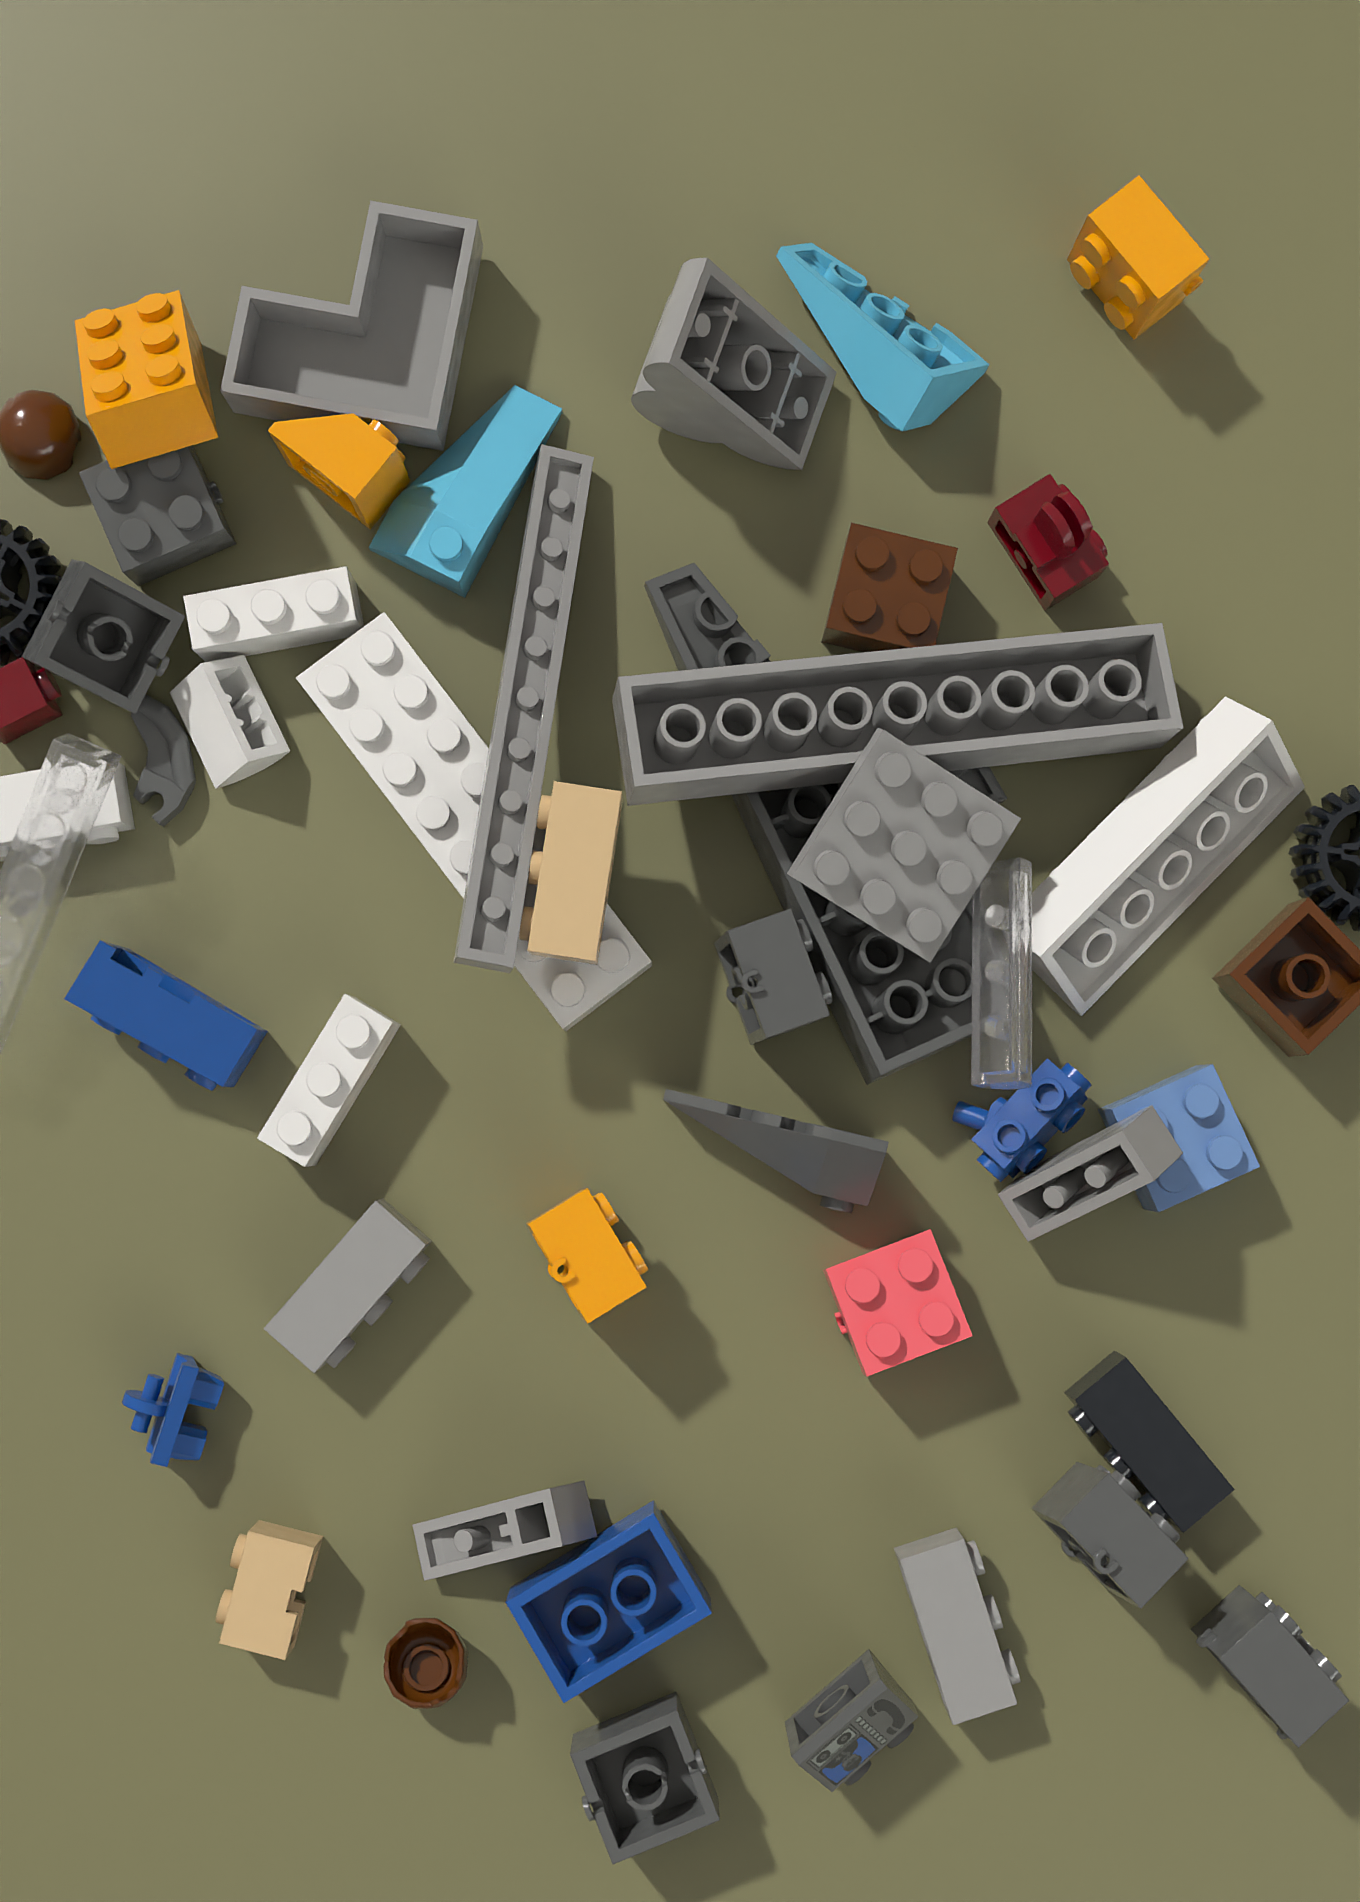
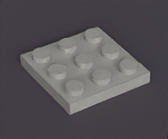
(903, 845)

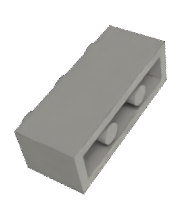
(1091, 1173)
(350, 1287)
(958, 1625)

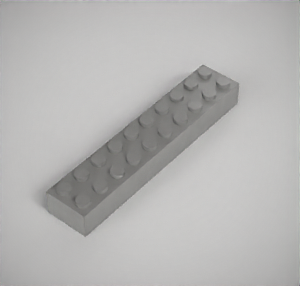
(950, 702)

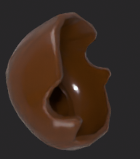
(38, 434)
(425, 1663)

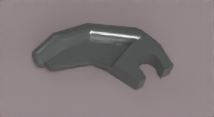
(168, 762)

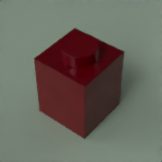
(26, 699)

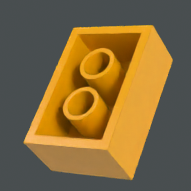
(144, 379)

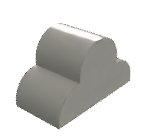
(731, 372)

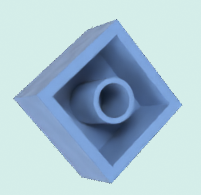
(1202, 1125)

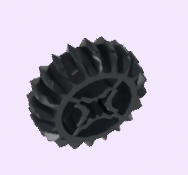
(15, 549)
(1318, 857)

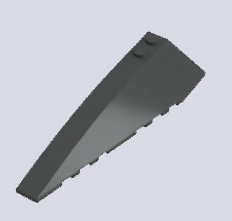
(883, 995)

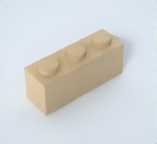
(572, 872)

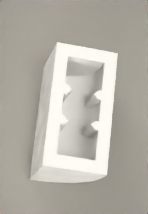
(229, 720)

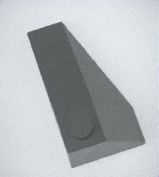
(817, 1157)

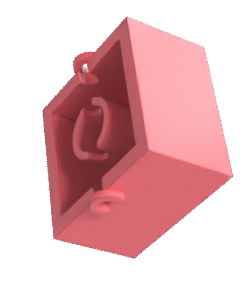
(897, 1303)

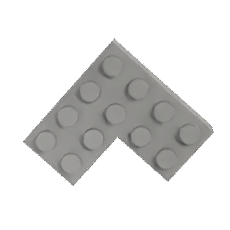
(384, 354)

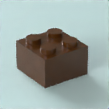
(888, 591)
(1296, 978)

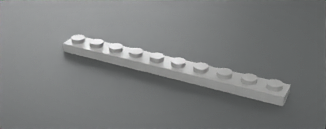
(524, 712)

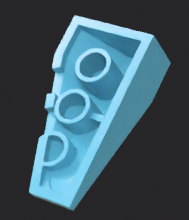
(890, 357)
(461, 501)

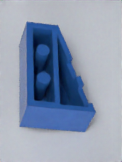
(165, 1015)

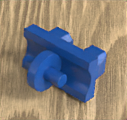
(169, 1434)

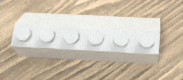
(1159, 851)

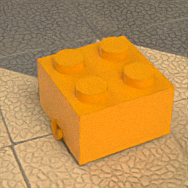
(1136, 258)
(596, 1265)

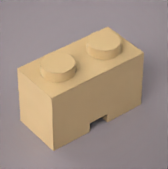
(263, 1605)

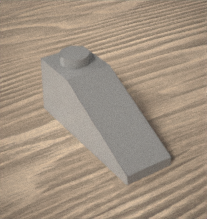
(504, 1530)

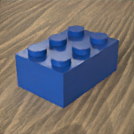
(608, 1601)

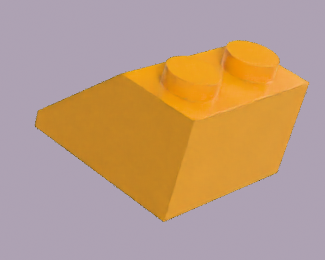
(345, 461)

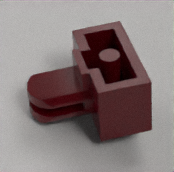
(1049, 540)

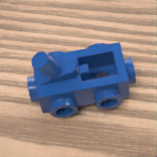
(1018, 1129)

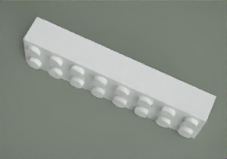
(434, 776)

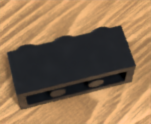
(1147, 1442)

